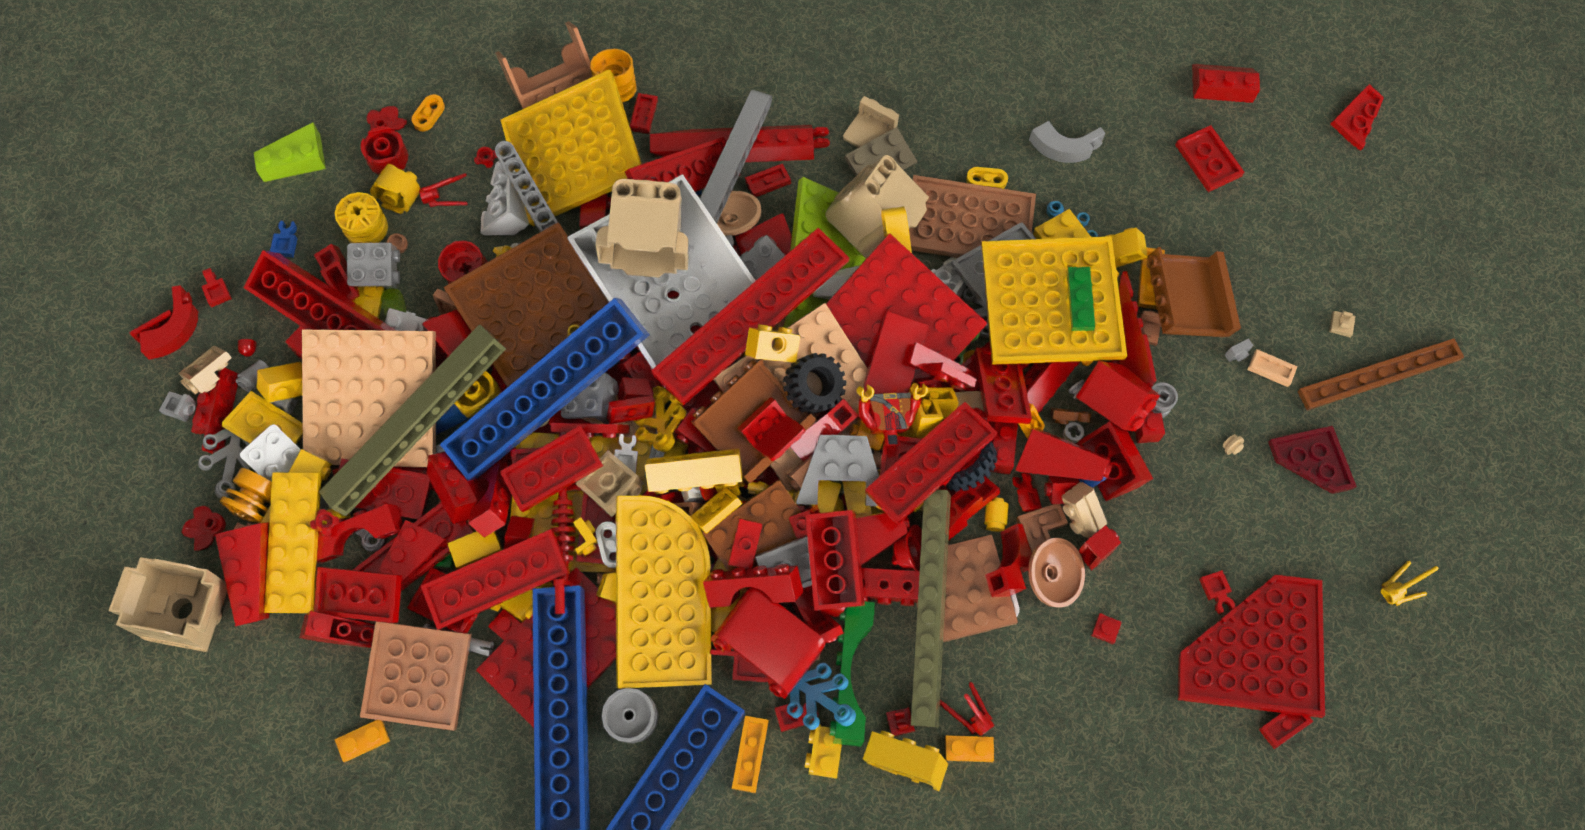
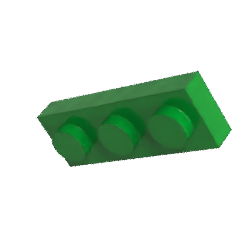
(1080, 299)

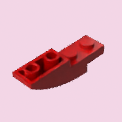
(967, 503)

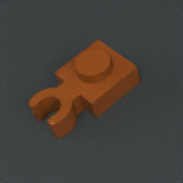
(1063, 416)

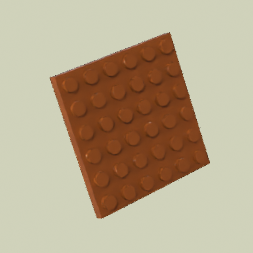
(528, 299)

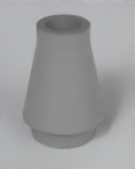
(248, 378)

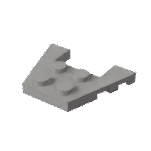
(838, 460)

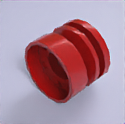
(458, 259)

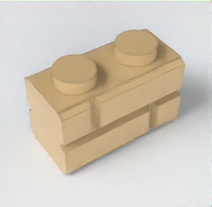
(1084, 510)

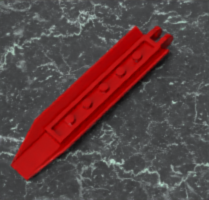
(771, 143)

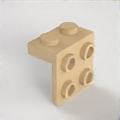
(870, 122)

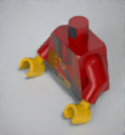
(889, 412)

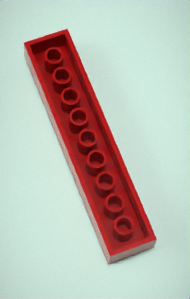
(306, 298)

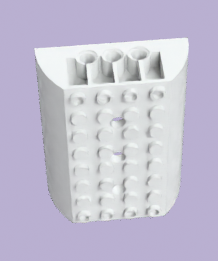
(708, 286)

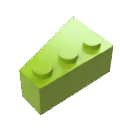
(291, 155)

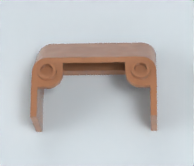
(550, 82)

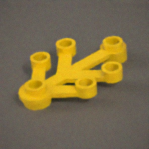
(663, 440)

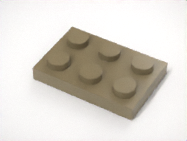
(889, 144)

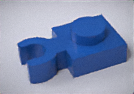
(285, 241)

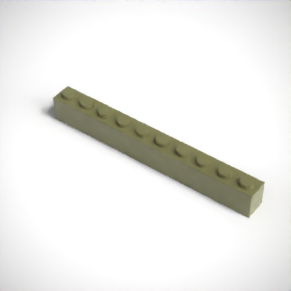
(412, 420)
(931, 611)

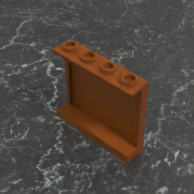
(1193, 294)
(735, 405)

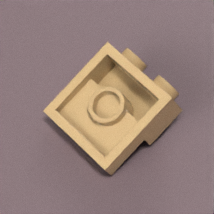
(200, 374)
(610, 481)

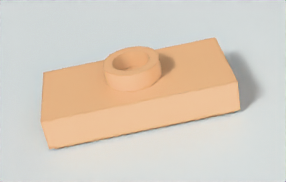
(1272, 368)

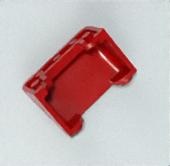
(769, 640)

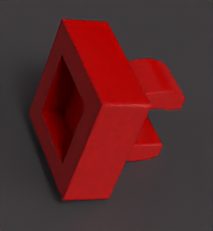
(900, 722)

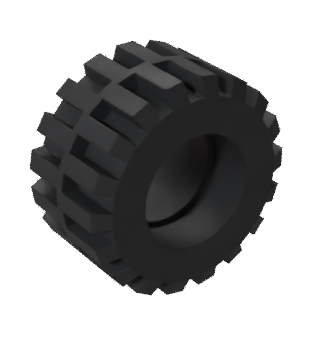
(829, 375)

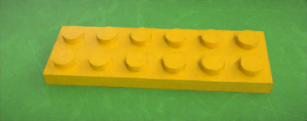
(292, 543)

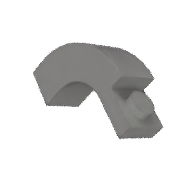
(1065, 149)

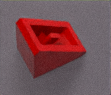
(518, 530)

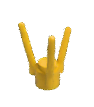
(1395, 592)

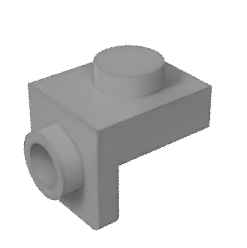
(178, 406)

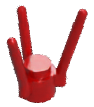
(430, 193)
(981, 721)

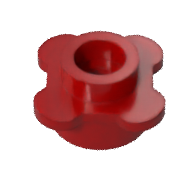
(481, 153)
(323, 515)

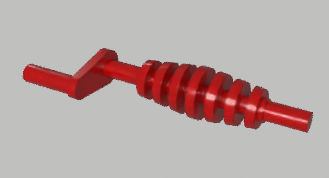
(561, 533)

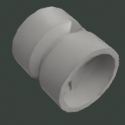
(1167, 398)

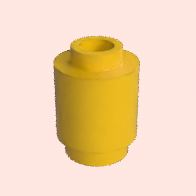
(996, 515)

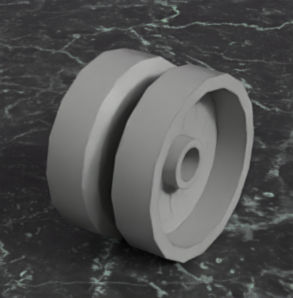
(629, 701)

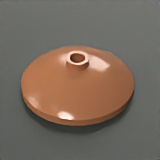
(1064, 571)

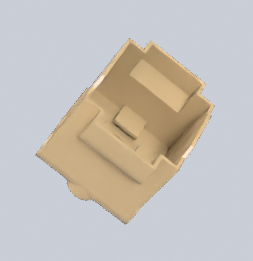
(859, 204)
(644, 229)
(155, 591)

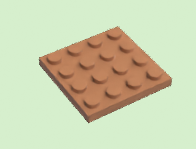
(968, 597)
(415, 675)

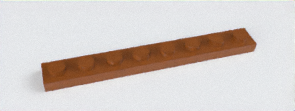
(1380, 374)

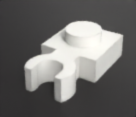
(625, 455)

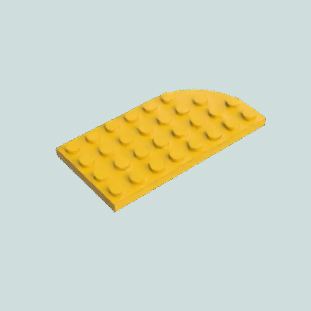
(660, 596)

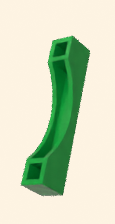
(856, 625)

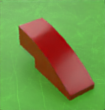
(335, 271)

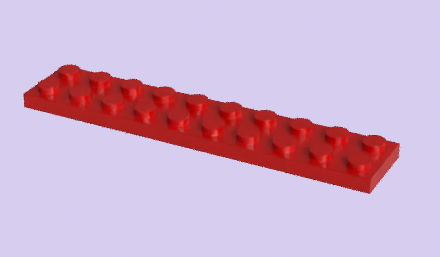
(762, 303)

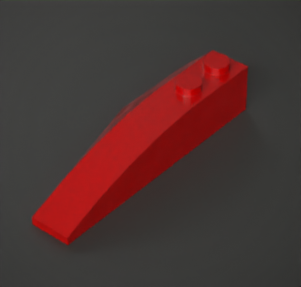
(1137, 345)

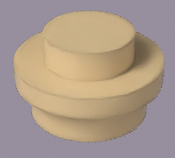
(1233, 444)

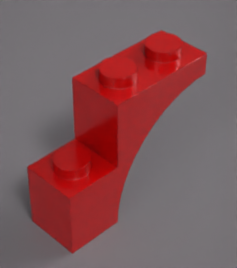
(1015, 560)

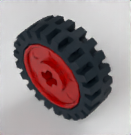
(974, 469)

